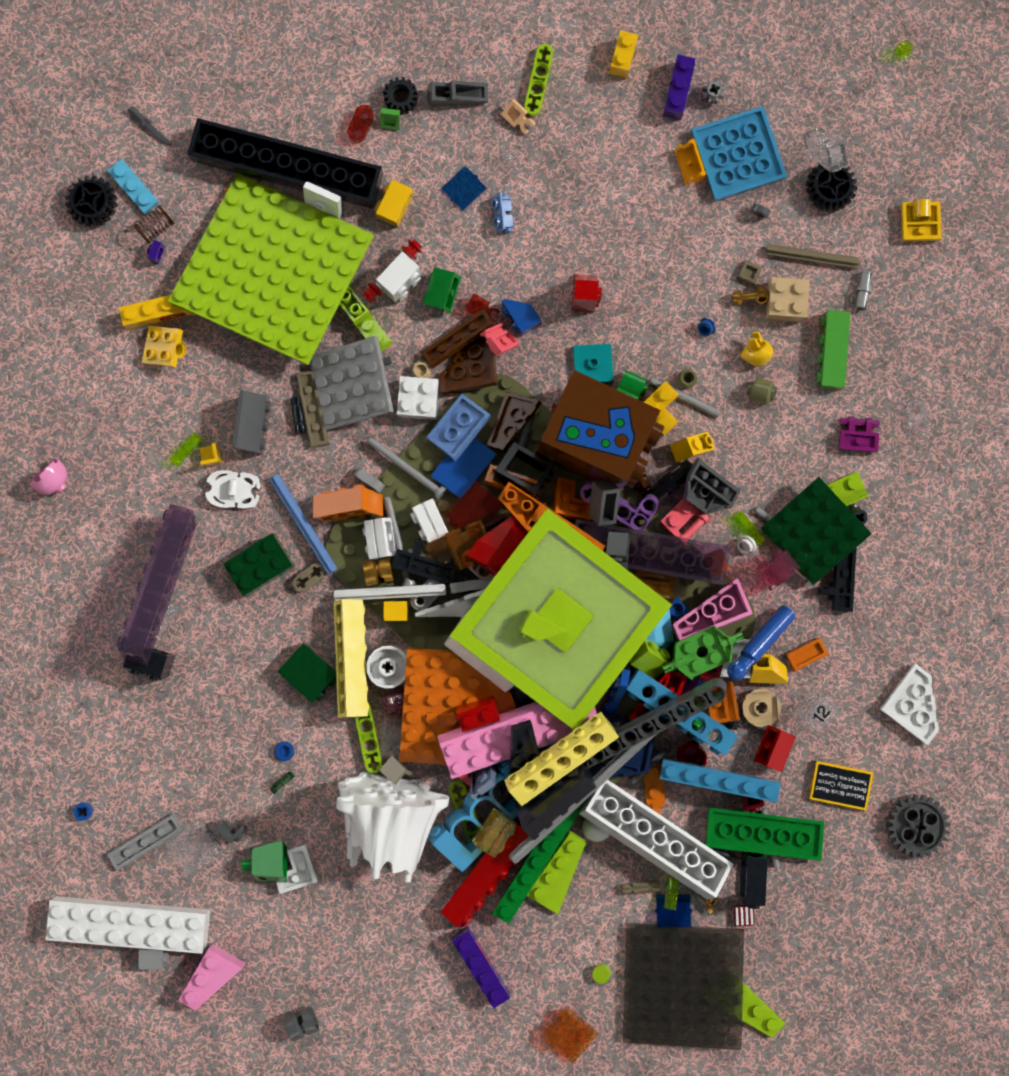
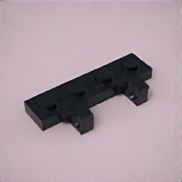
(416, 564)
(842, 590)

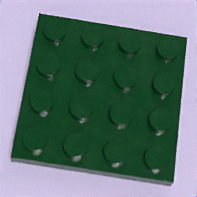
(816, 530)

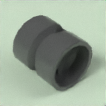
(301, 1023)

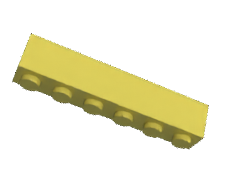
(350, 658)

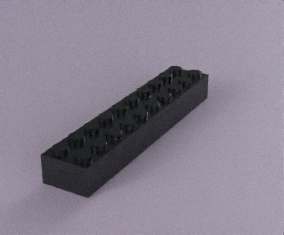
(284, 162)

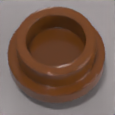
(644, 483)

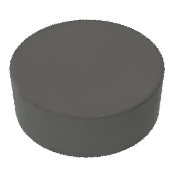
(760, 211)

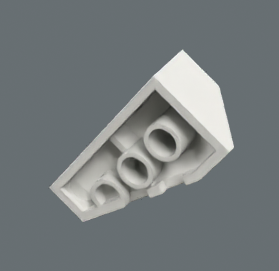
(453, 608)

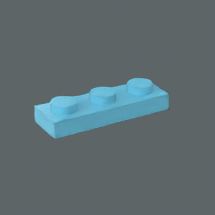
(133, 186)

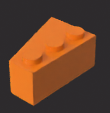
(347, 503)

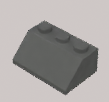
(251, 422)

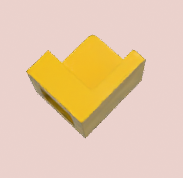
(211, 455)
(395, 610)

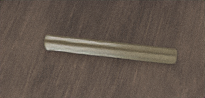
(812, 256)

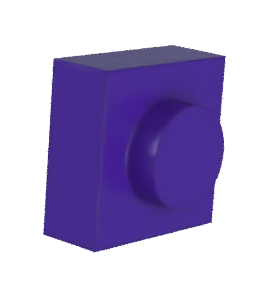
(155, 251)

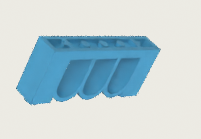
(443, 835)

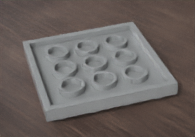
(351, 383)

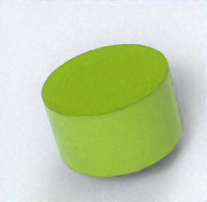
(601, 973)

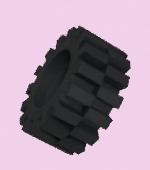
(400, 85)

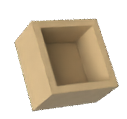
(787, 299)

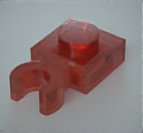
(477, 303)

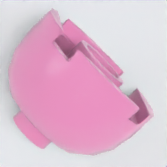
(50, 478)

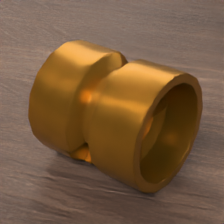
(378, 571)

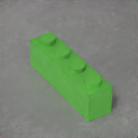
(833, 349)

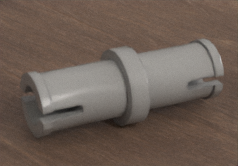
(864, 290)

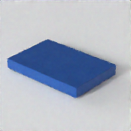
(461, 474)

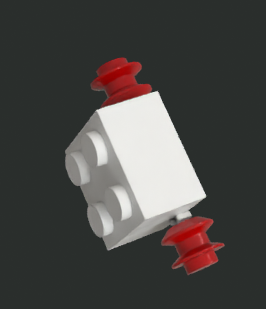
(397, 276)

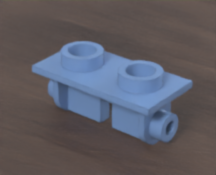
(501, 204)

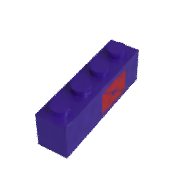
(481, 967)

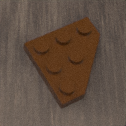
(472, 369)

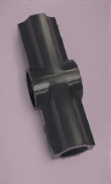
(669, 482)

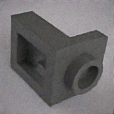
(225, 828)

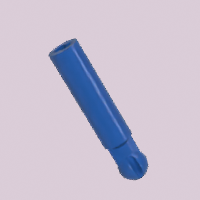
(761, 642)

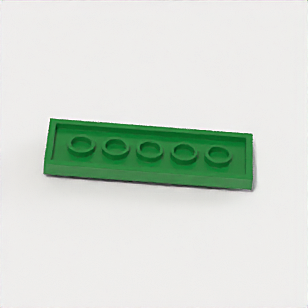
(764, 834)

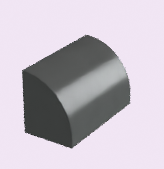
(604, 503)

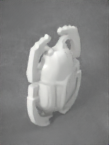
(232, 489)

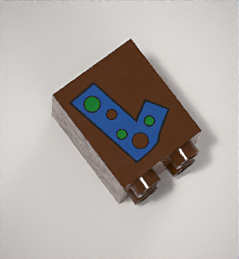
(600, 432)

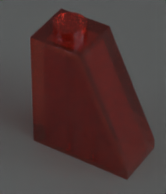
(474, 506)

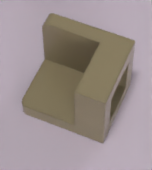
(395, 770)

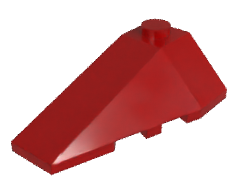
(497, 545)

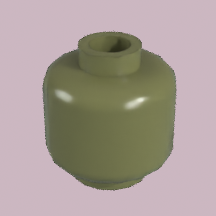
(762, 391)

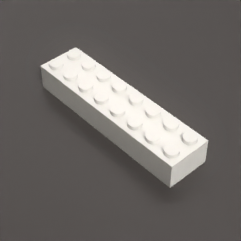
(657, 839)
(128, 924)

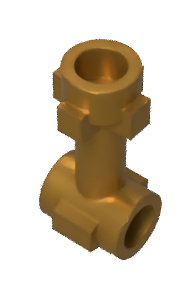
(760, 294)

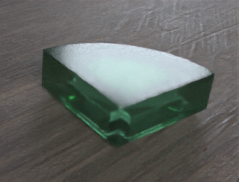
(281, 782)

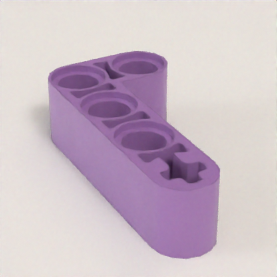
(633, 511)

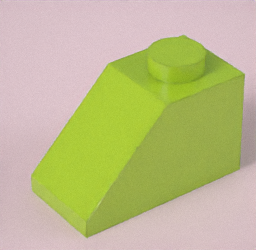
(539, 627)

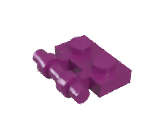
(857, 440)

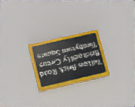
(840, 785)

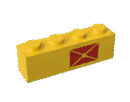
(150, 312)

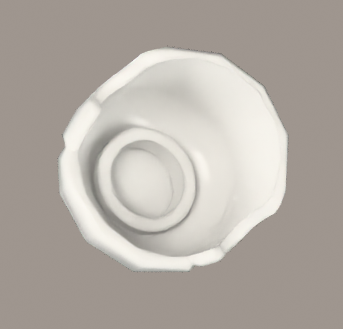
(593, 832)

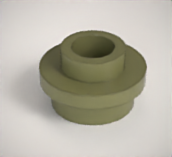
(687, 372)

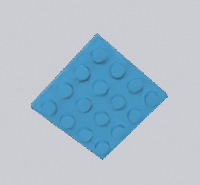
(739, 153)

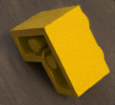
(661, 400)

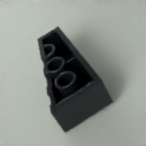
(554, 801)

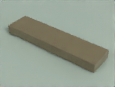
(312, 410)

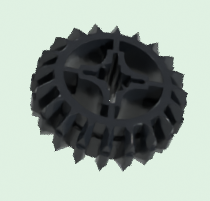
(832, 200)
(75, 206)

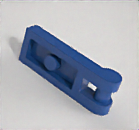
(617, 691)

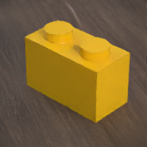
(623, 54)
(394, 203)

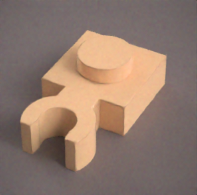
(515, 115)

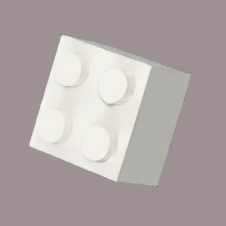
(418, 398)

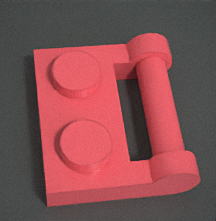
(680, 515)

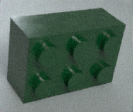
(259, 565)

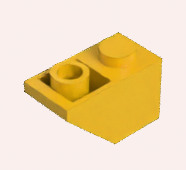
(692, 446)
(768, 670)

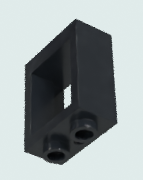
(503, 477)
(753, 879)

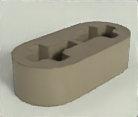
(312, 581)

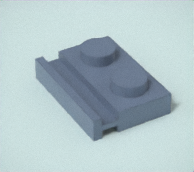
(482, 780)

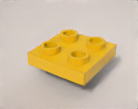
(921, 220)
(163, 346)

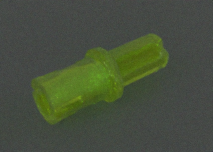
(186, 449)
(749, 527)
(671, 893)

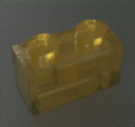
(494, 833)

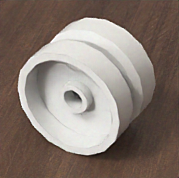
(377, 666)

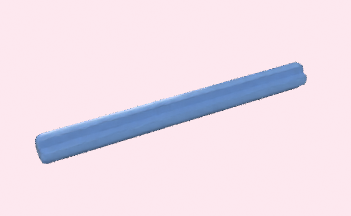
(303, 524)

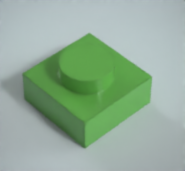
(390, 119)

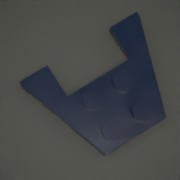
(638, 763)

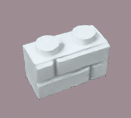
(429, 520)
(379, 538)

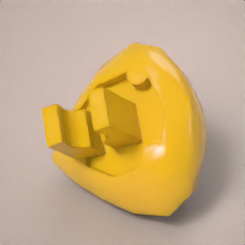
(758, 351)

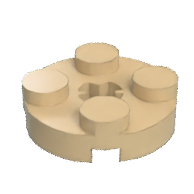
(769, 715)

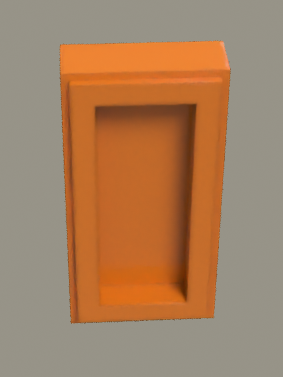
(807, 654)

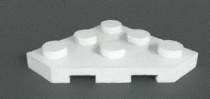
(914, 704)

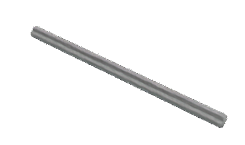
(599, 779)

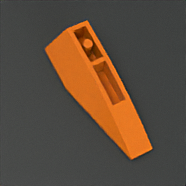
(528, 510)

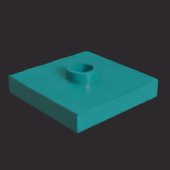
(594, 361)

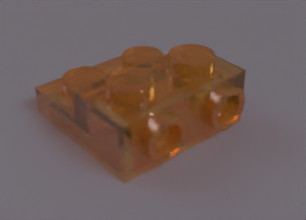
(569, 1034)

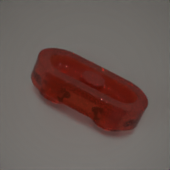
(360, 124)

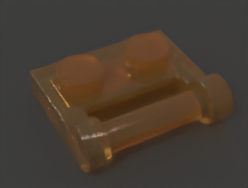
(664, 589)

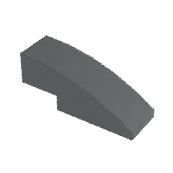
(457, 93)

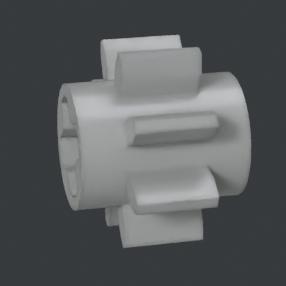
(715, 87)

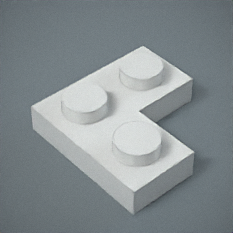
(301, 872)

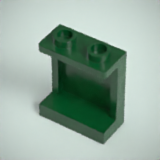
(308, 673)

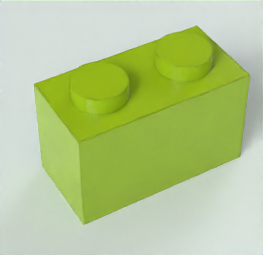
(650, 659)

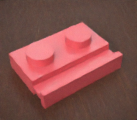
(500, 339)

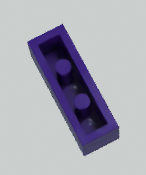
(679, 87)

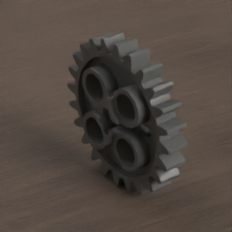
(935, 828)

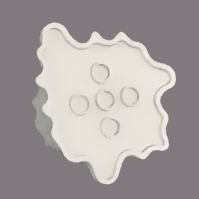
(388, 820)

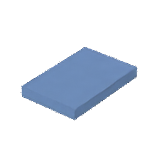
(458, 427)

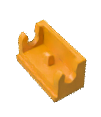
(690, 162)

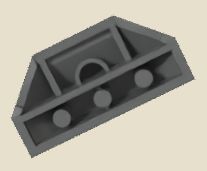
(708, 489)

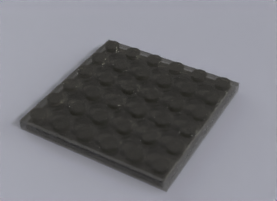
(683, 986)

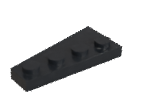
(522, 746)

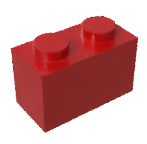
(477, 713)
(774, 748)

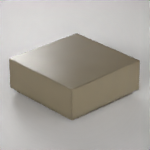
(749, 272)

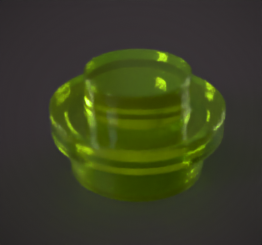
(903, 49)

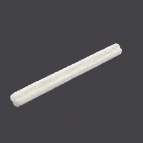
(390, 592)

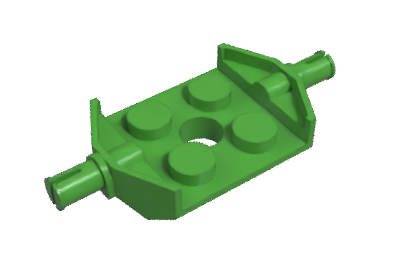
(718, 647)

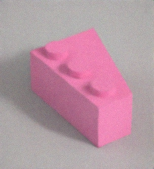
(211, 974)

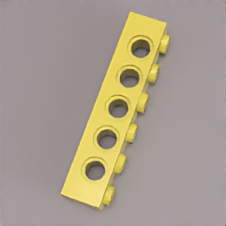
(561, 758)

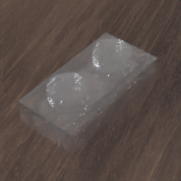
(391, 736)

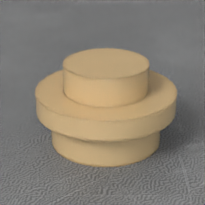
(421, 370)

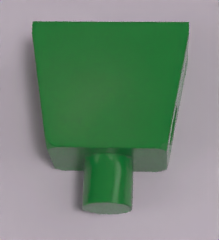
(268, 862)

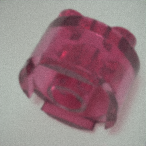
(777, 569)

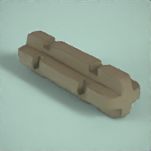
(640, 887)

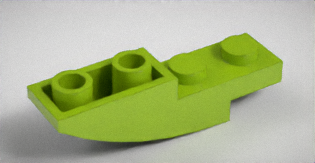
(363, 319)

